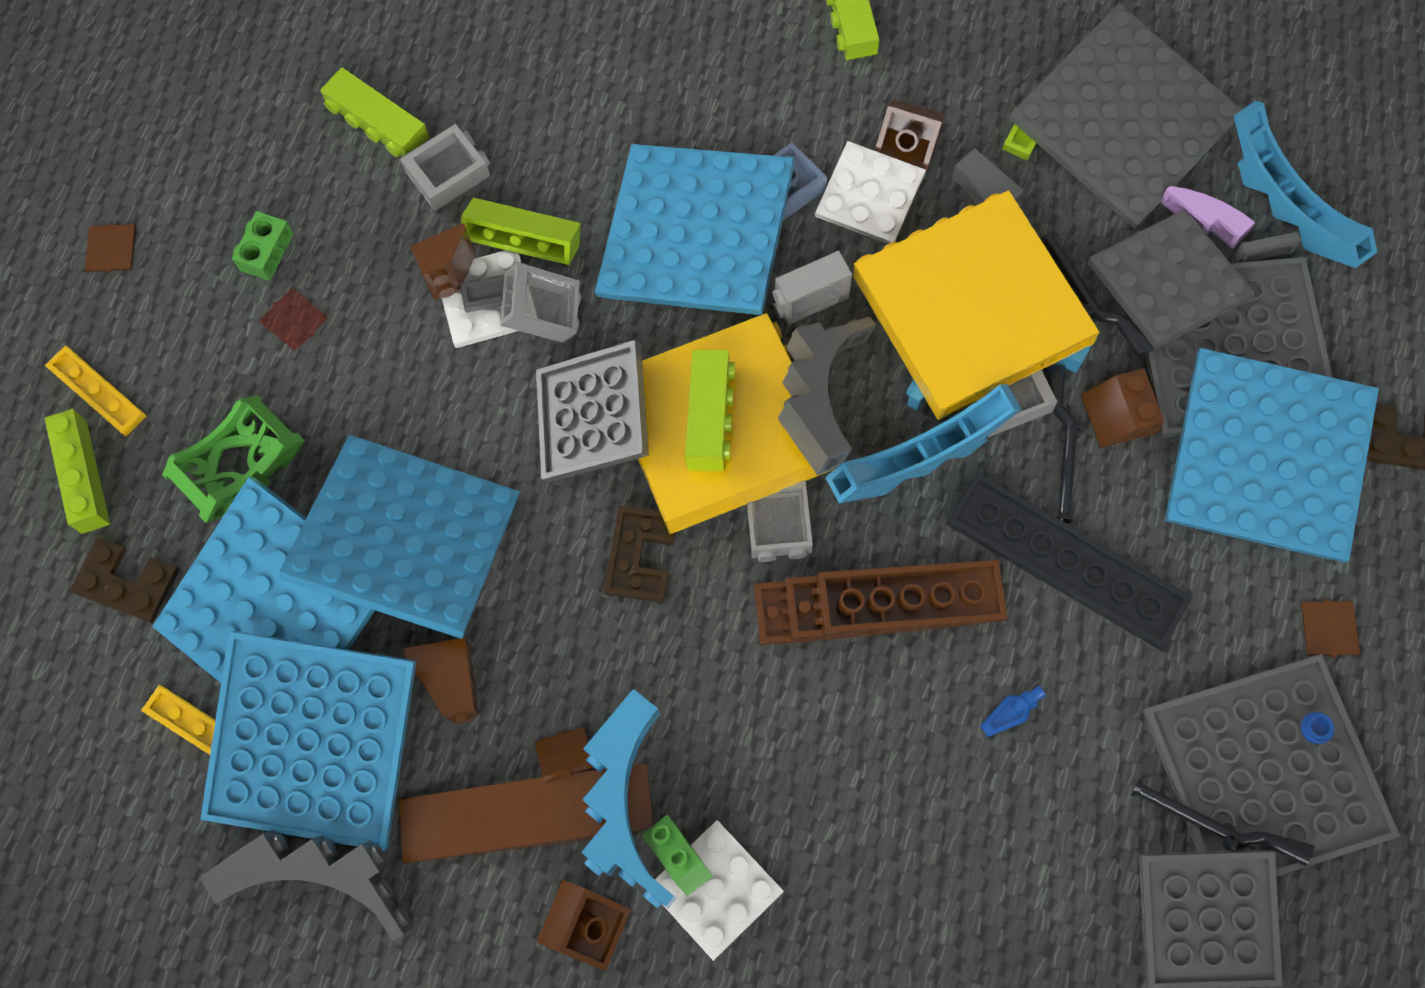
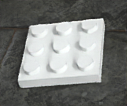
(870, 193)
(481, 324)
(728, 900)

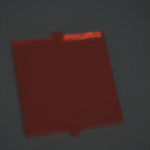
(293, 319)

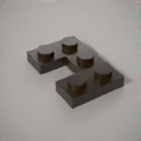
(1392, 448)
(624, 573)
(98, 583)

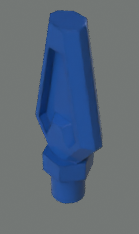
(1012, 711)

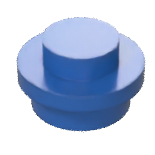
(1317, 728)

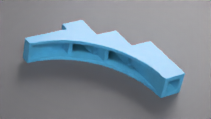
(921, 455)

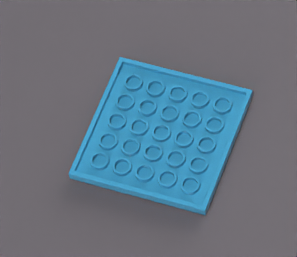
(696, 228)
(1272, 455)
(401, 536)
(239, 587)
(308, 740)

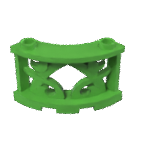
(276, 451)

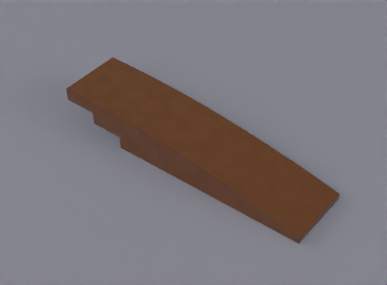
(879, 601)
(512, 816)

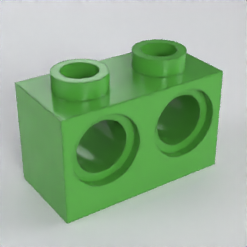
(268, 247)
(677, 855)

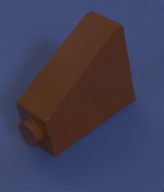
(448, 677)

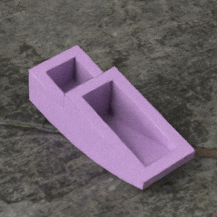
(1209, 214)

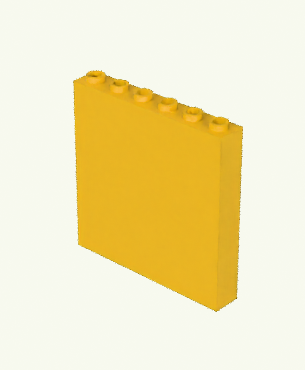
(974, 303)
(761, 449)

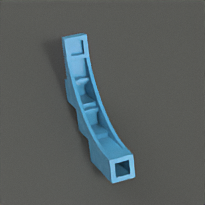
(1291, 200)
(615, 750)

